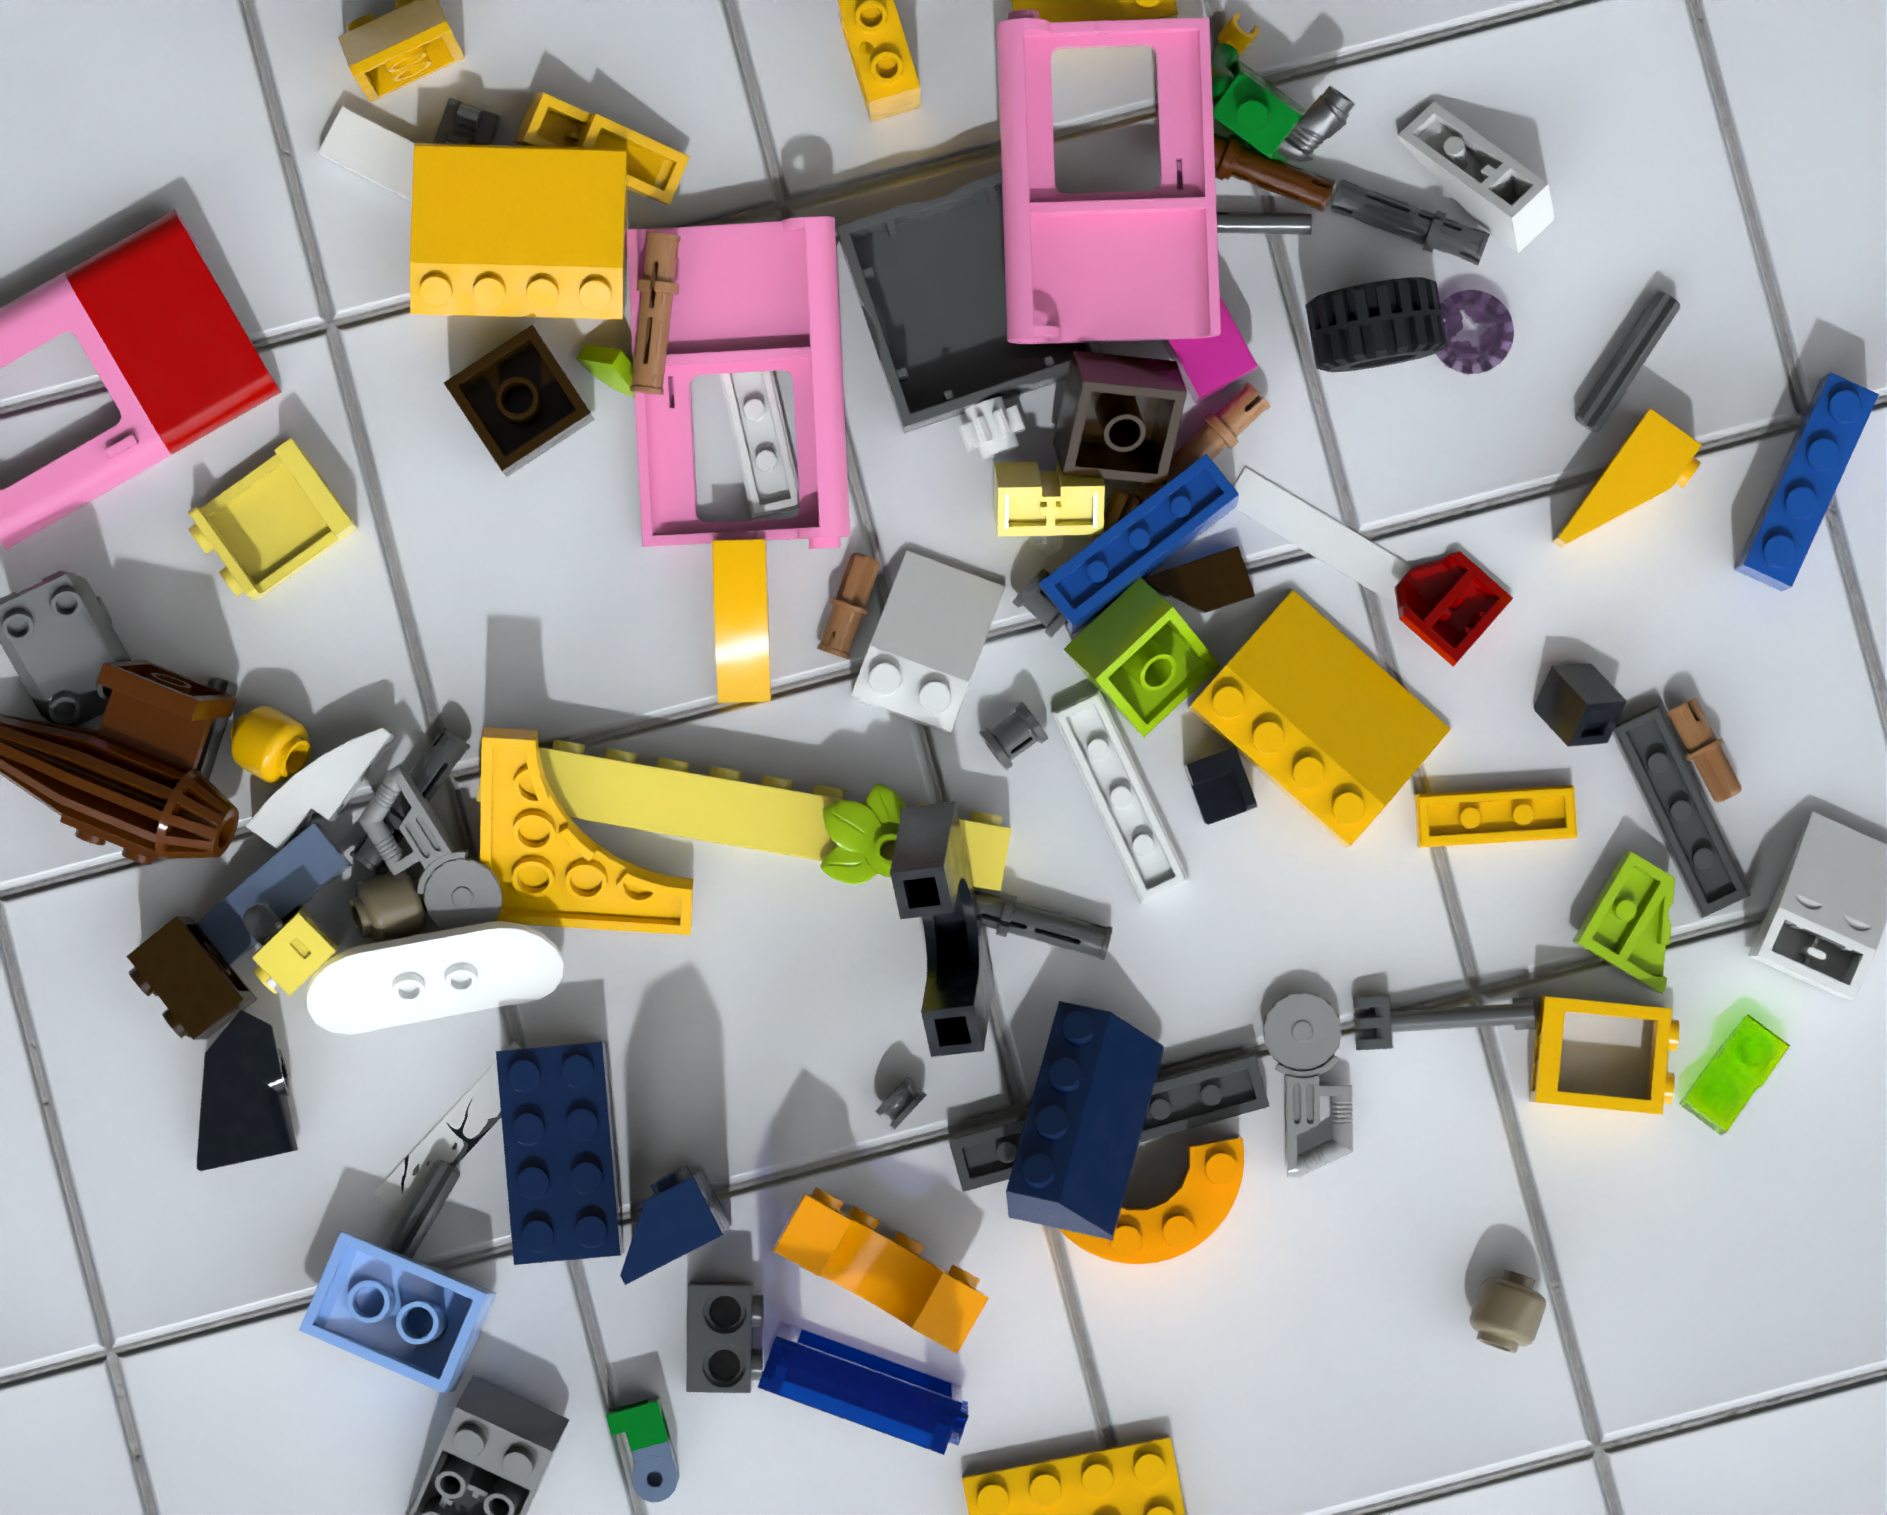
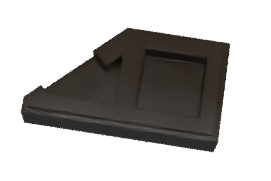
(1207, 582)

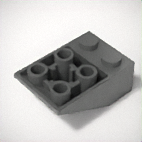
(490, 1455)

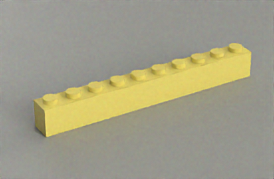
(727, 810)

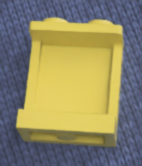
(271, 522)

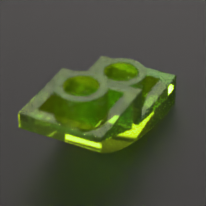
(1734, 1074)

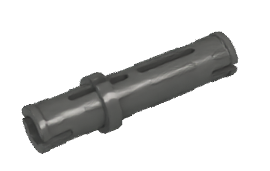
(1401, 219)
(428, 777)
(1042, 925)

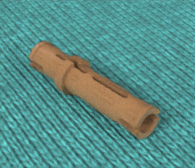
(655, 312)
(1216, 434)

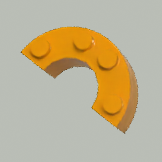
(1184, 1216)
(882, 1268)

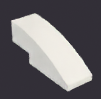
(320, 787)

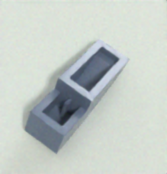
(281, 884)

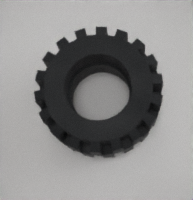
(1376, 324)

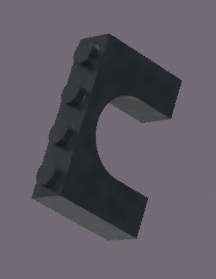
(935, 883)

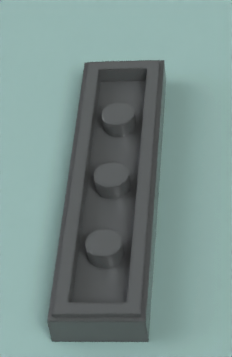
(1679, 811)

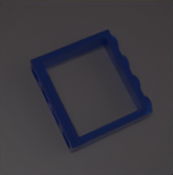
(865, 1389)

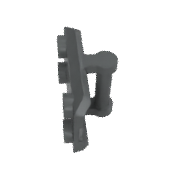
(57, 644)

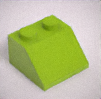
(1142, 656)

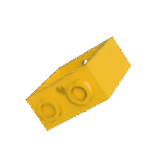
(880, 57)
(1549, 1046)

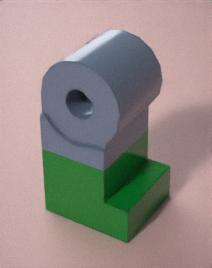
(650, 1445)

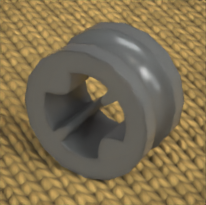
(901, 1103)

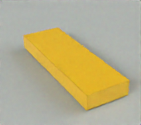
(1495, 816)

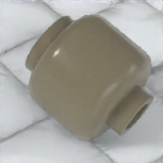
(388, 907)
(1507, 1311)

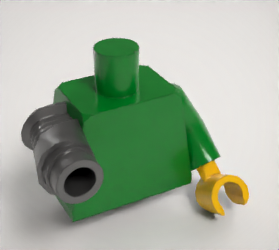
(1262, 111)

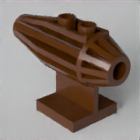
(134, 774)

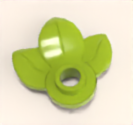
(861, 834)

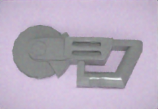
(455, 887)
(1303, 1037)

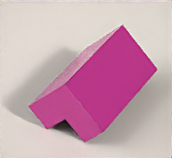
(1214, 361)

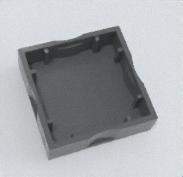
(938, 305)

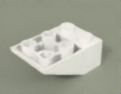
(1827, 909)

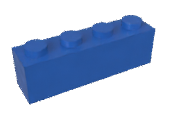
(1806, 482)

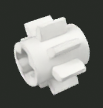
(992, 428)

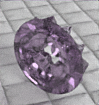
(1494, 342)

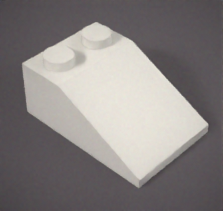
(927, 642)

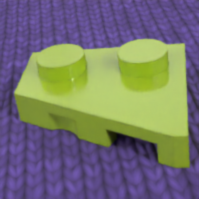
(1632, 921)

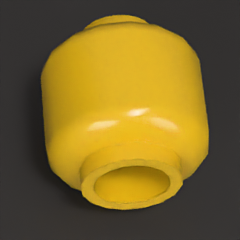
(269, 744)

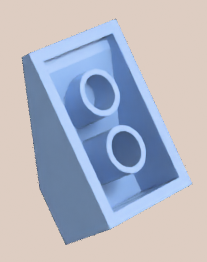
(398, 1312)

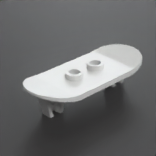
(433, 977)

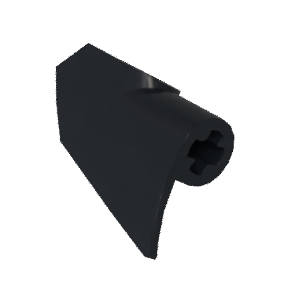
(244, 1097)

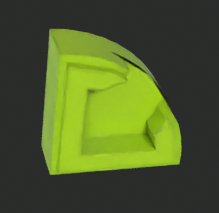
(609, 366)

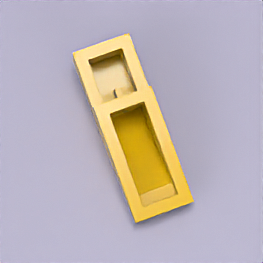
(651, 166)
(741, 620)

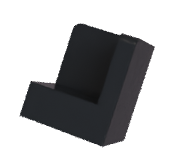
(1579, 704)
(1220, 786)

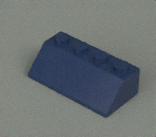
(1084, 1122)
(674, 1222)

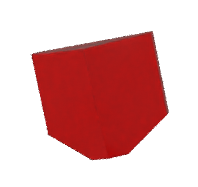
(1449, 604)

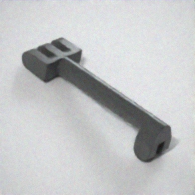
(1519, 1014)

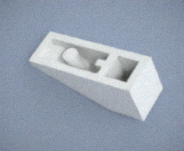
(1480, 176)

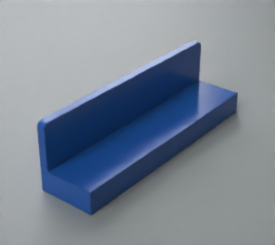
(1140, 542)

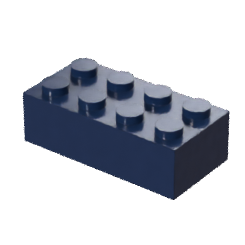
(560, 1153)

